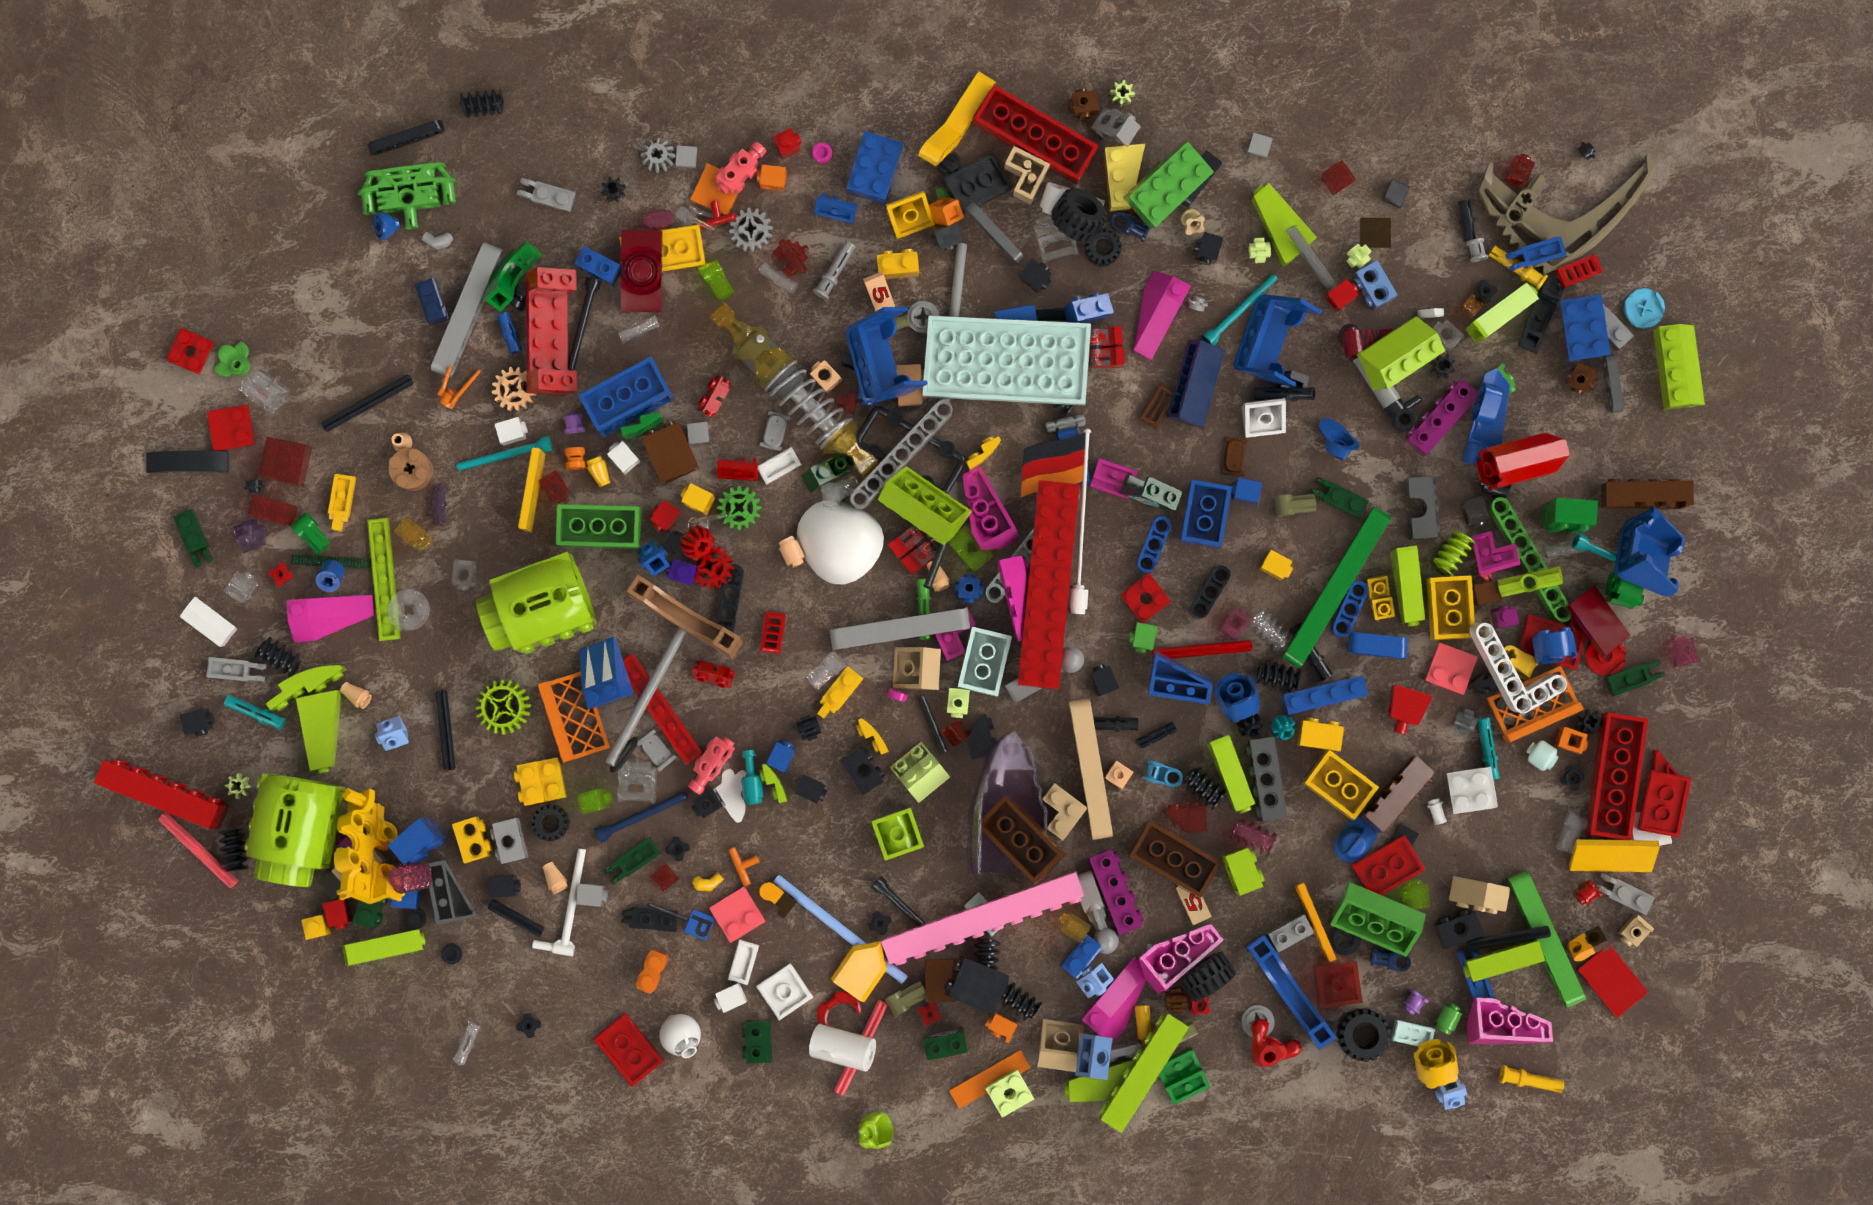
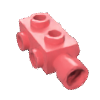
(739, 170)
(709, 760)

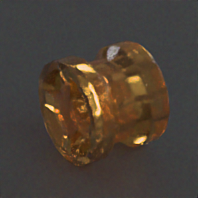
(1471, 306)

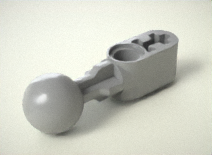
(1071, 662)
(1094, 908)

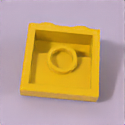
(540, 781)

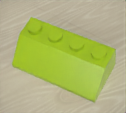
(1400, 353)
(1678, 366)
(924, 505)

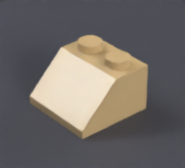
(916, 668)
(1059, 1045)

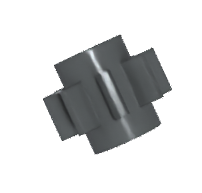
(1465, 721)

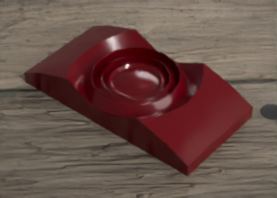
(641, 270)

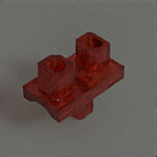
(795, 255)

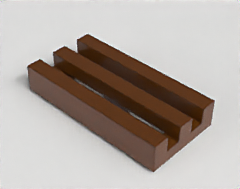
(1149, 420)

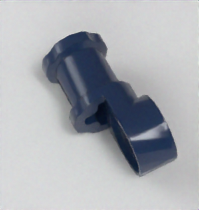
(1131, 226)
(1390, 961)

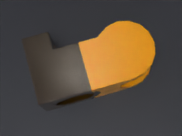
(773, 893)
(1588, 944)

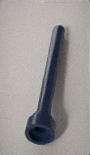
(604, 832)

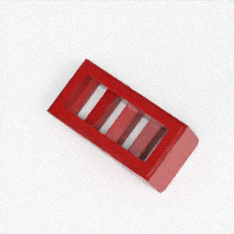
(1591, 267)
(768, 649)

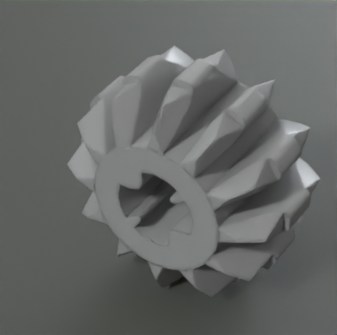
(650, 158)

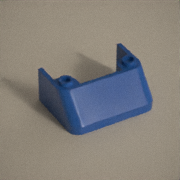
(1266, 336)
(874, 359)

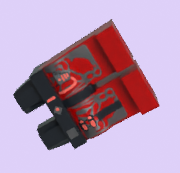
(1106, 348)
(910, 539)

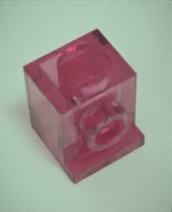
(1235, 632)
(1679, 656)

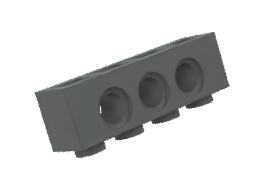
(1277, 809)

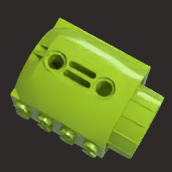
(536, 605)
(293, 828)

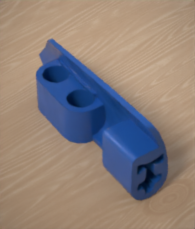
(1488, 415)

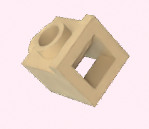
(1635, 922)

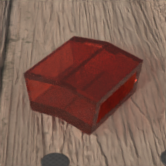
(1337, 177)

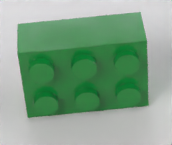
(1569, 515)

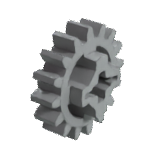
(759, 229)

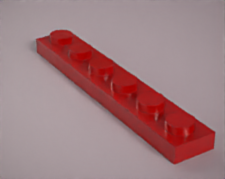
(663, 713)

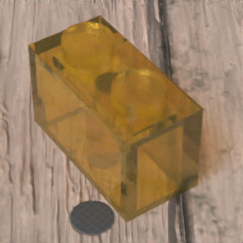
(413, 534)
(1073, 926)

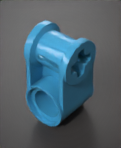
(1160, 774)

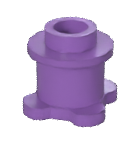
(573, 422)
(1414, 1002)

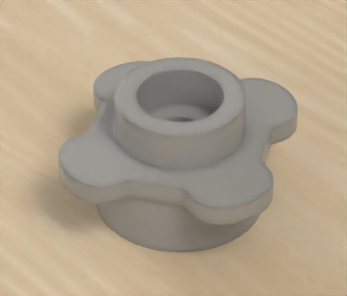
(1197, 303)

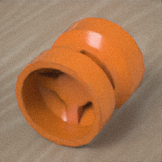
(575, 458)

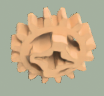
(509, 396)

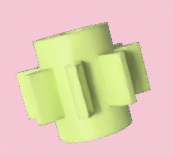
(1117, 95)
(1259, 250)
(1358, 256)
(244, 786)

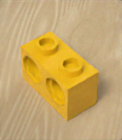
(697, 499)
(466, 841)

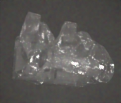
(1048, 233)
(266, 389)
(637, 773)

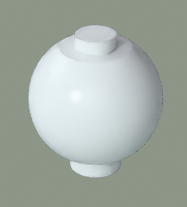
(680, 1035)

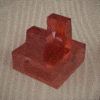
(848, 402)
(955, 733)
(664, 877)

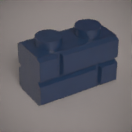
(432, 302)

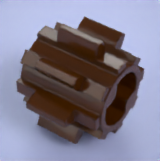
(1176, 1000)

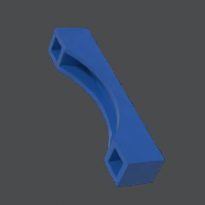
(1290, 992)

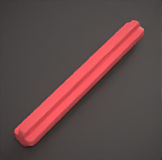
(198, 850)
(868, 1031)

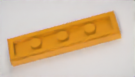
(1315, 922)

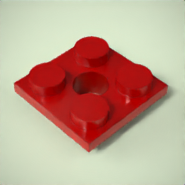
(184, 340)
(1158, 598)

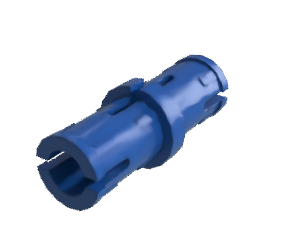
(509, 333)

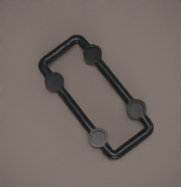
(896, 419)

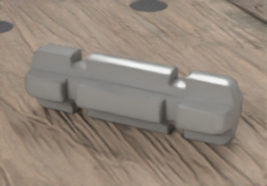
(1065, 423)

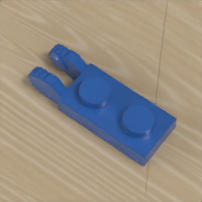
(1538, 253)
(1479, 988)

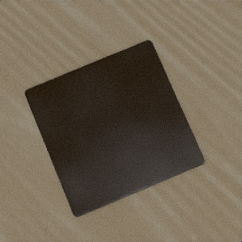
(1376, 232)

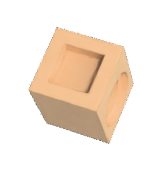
(831, 382)
(1118, 774)

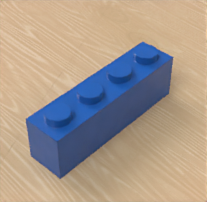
(1324, 695)

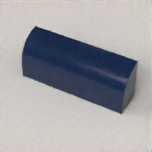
(1196, 383)

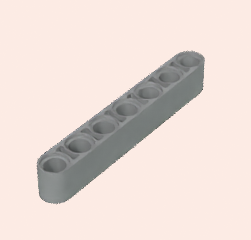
(467, 310)
(905, 445)
(899, 628)

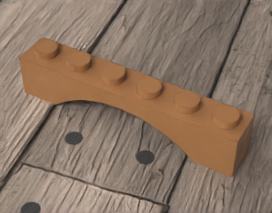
(684, 618)

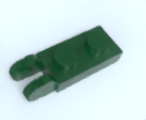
(1341, 498)
(193, 536)
(1632, 678)
(634, 859)

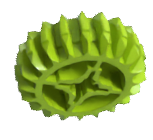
(497, 713)

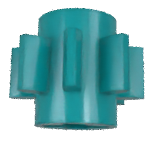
(1283, 727)

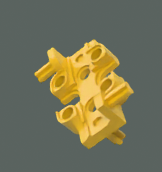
(373, 882)

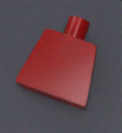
(1407, 707)

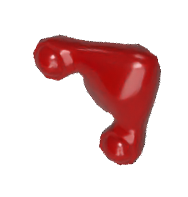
(1268, 1050)

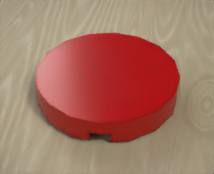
(1605, 665)

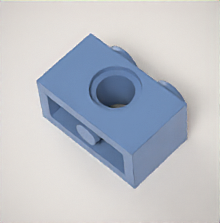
(1093, 1056)

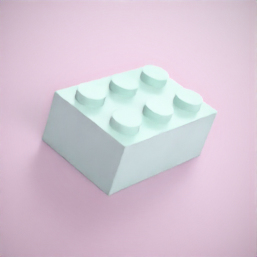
(984, 661)

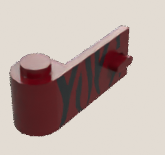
(1357, 340)

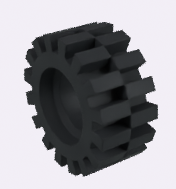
(1106, 259)
(537, 822)

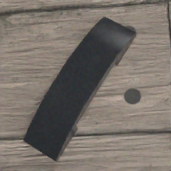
(1541, 314)
(187, 461)

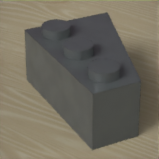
(447, 895)

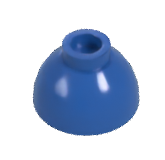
(385, 225)

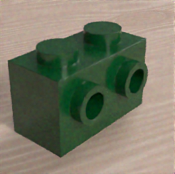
(369, 914)
(758, 1041)

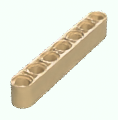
(1090, 769)

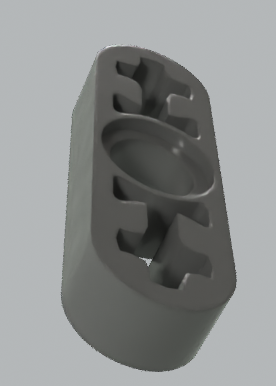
(1612, 383)

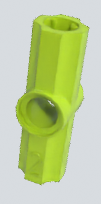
(1543, 578)

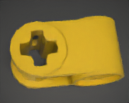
(1522, 662)

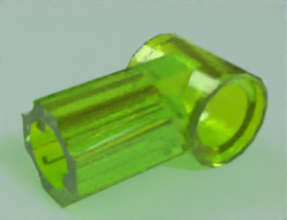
(715, 277)

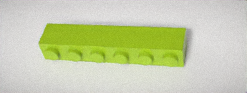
(1143, 1072)

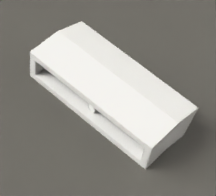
(208, 622)

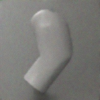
(438, 242)

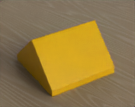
(910, 214)

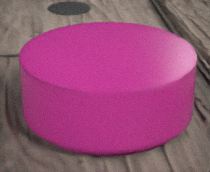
(822, 153)
(897, 695)

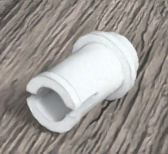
(1437, 811)

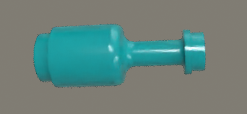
(751, 783)

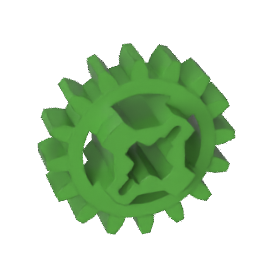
(733, 502)

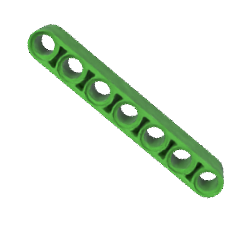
(1528, 549)
(1554, 954)

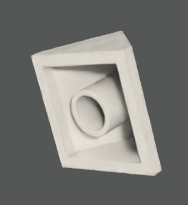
(1264, 417)

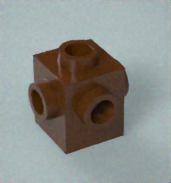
(1085, 97)
(1590, 378)

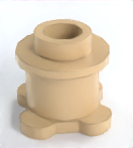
(1193, 221)

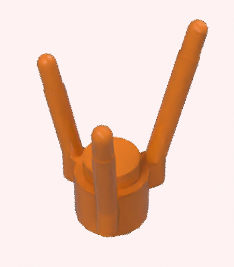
(450, 396)

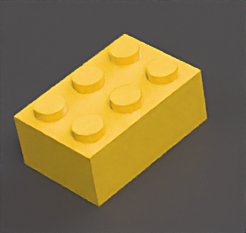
(1450, 607)
(1340, 784)

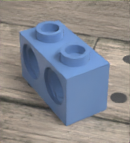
(1379, 283)

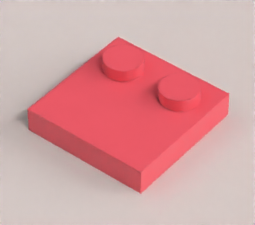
(1450, 668)
(737, 914)

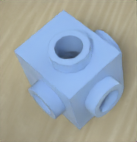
(392, 733)
(1094, 980)
(1451, 1094)

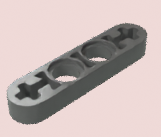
(993, 232)

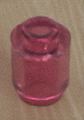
(657, 220)

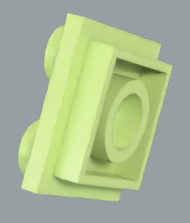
(1008, 1103)

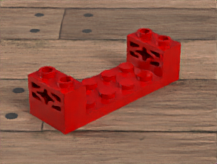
(548, 331)

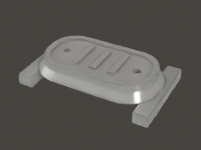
(774, 431)
(656, 750)

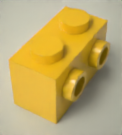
(898, 264)
(1320, 735)

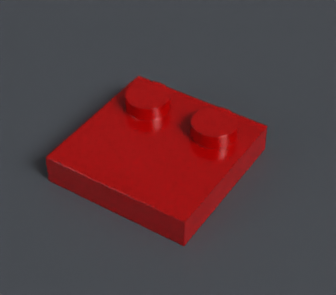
(231, 428)

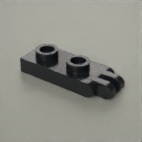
(650, 919)

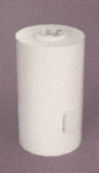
(842, 1047)

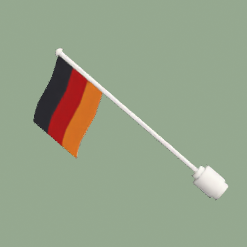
(1065, 463)

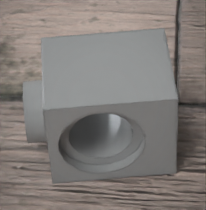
(591, 894)

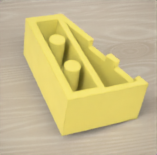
(1122, 172)

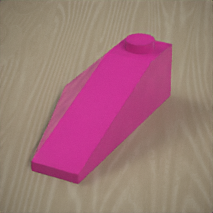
(1158, 308)
(988, 518)
(1014, 583)
(319, 617)
(1164, 963)
(1113, 1008)
(1500, 1024)

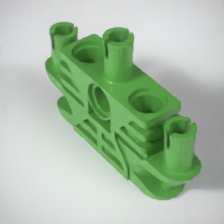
(396, 184)

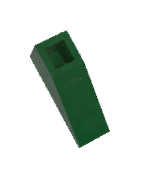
(828, 471)

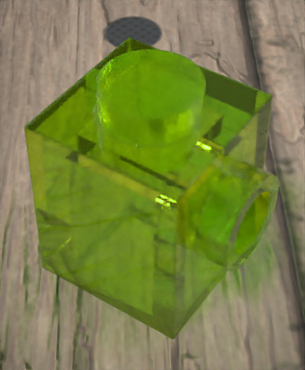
(1416, 894)

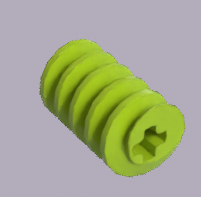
(1452, 552)

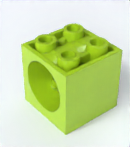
(897, 834)

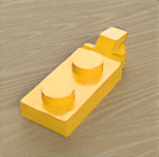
(341, 500)
(839, 692)

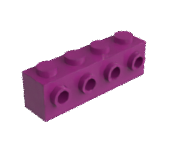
(1442, 418)
(1115, 892)

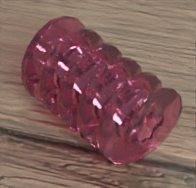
(1254, 836)
(410, 878)

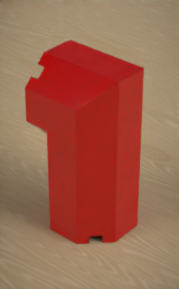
(1521, 460)

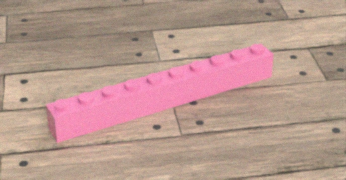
(983, 917)

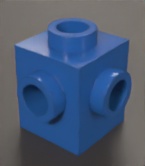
(653, 558)
(969, 597)

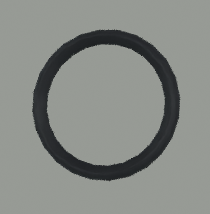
(634, 740)

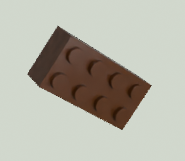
(1022, 839)
(1174, 859)

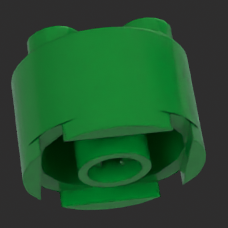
(1623, 593)

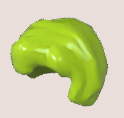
(875, 1130)

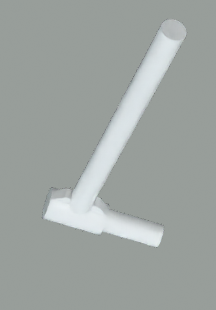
(565, 946)

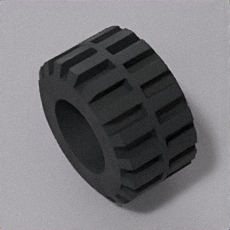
(1079, 215)
(1207, 976)
(1380, 1040)

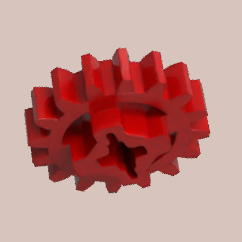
(715, 574)

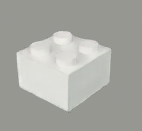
(1472, 790)

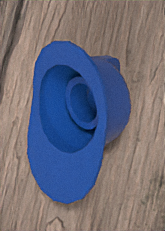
(1338, 439)
(1354, 840)

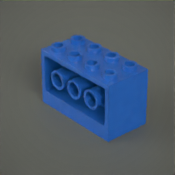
(626, 397)

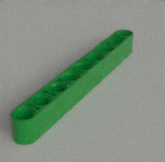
(1336, 587)

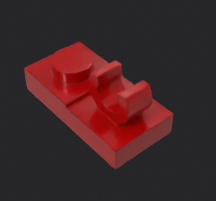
(737, 470)

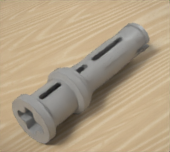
(830, 279)

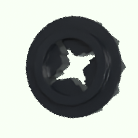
(1344, 948)

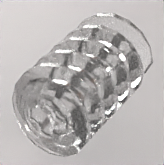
(1269, 630)

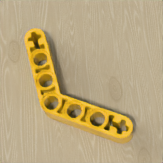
(960, 119)

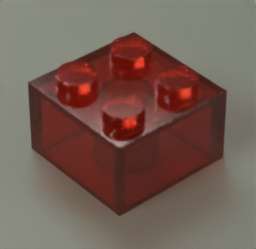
(285, 461)
(1337, 984)

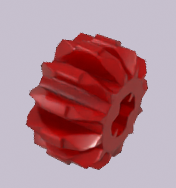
(697, 542)

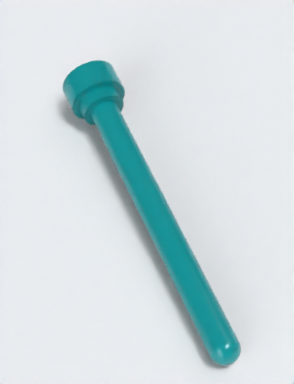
(1212, 336)
(543, 443)
(1581, 543)

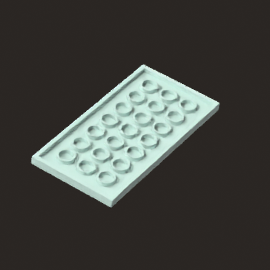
(1007, 360)

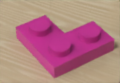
(1491, 558)
(951, 643)

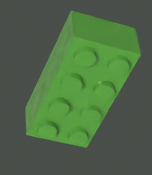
(1168, 184)
(598, 526)
(1377, 919)

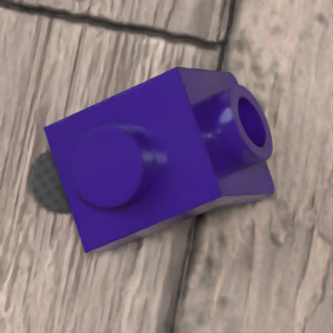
(681, 572)

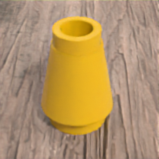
(598, 470)

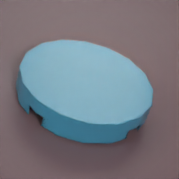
(1644, 308)

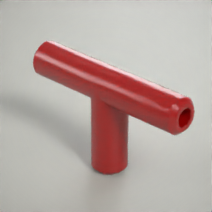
(717, 217)

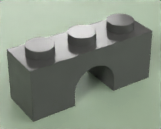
(1423, 490)

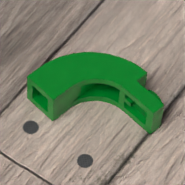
(506, 276)

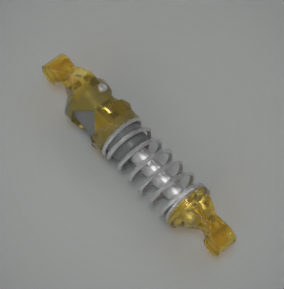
(778, 372)

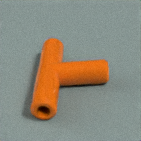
(742, 865)

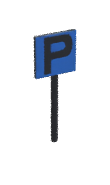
(697, 924)

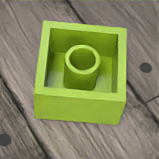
(1242, 870)

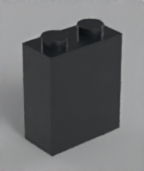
(976, 985)

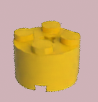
(1436, 1063)

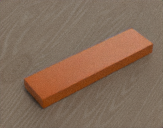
(975, 1086)

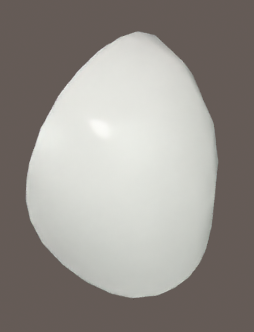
(839, 542)

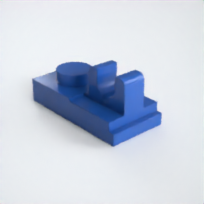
(835, 209)

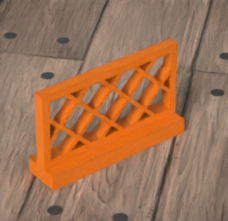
(1538, 722)
(556, 723)

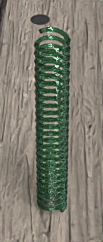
(320, 559)

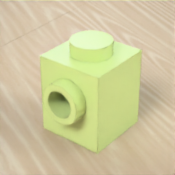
(958, 702)

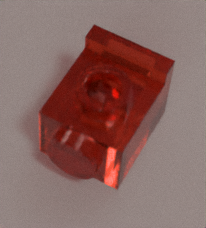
(1517, 176)
(555, 478)

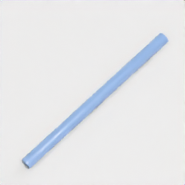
(831, 922)

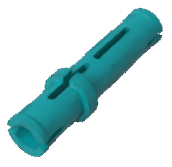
(276, 721)
(1487, 743)

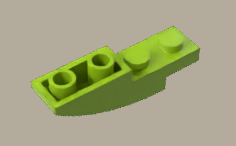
(312, 680)

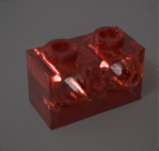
(272, 510)

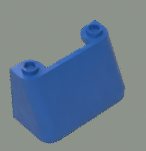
(1646, 551)

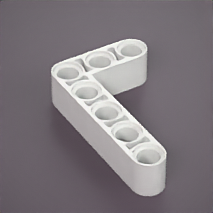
(1509, 673)

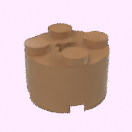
(400, 464)

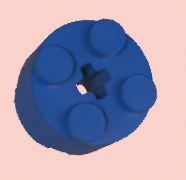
(1554, 646)
(1237, 696)

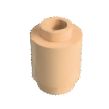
(791, 552)

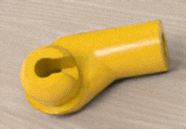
(707, 884)

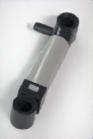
(1389, 397)

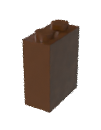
(670, 452)

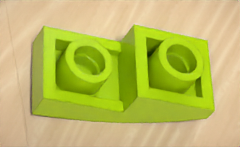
(770, 777)

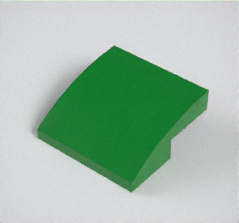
(648, 423)
(1183, 1076)

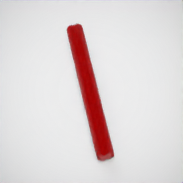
(1205, 649)

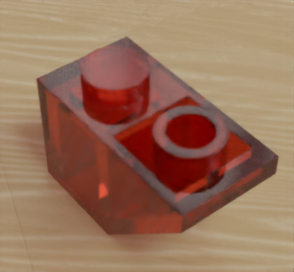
(1188, 818)

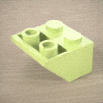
(920, 772)

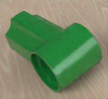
(307, 529)

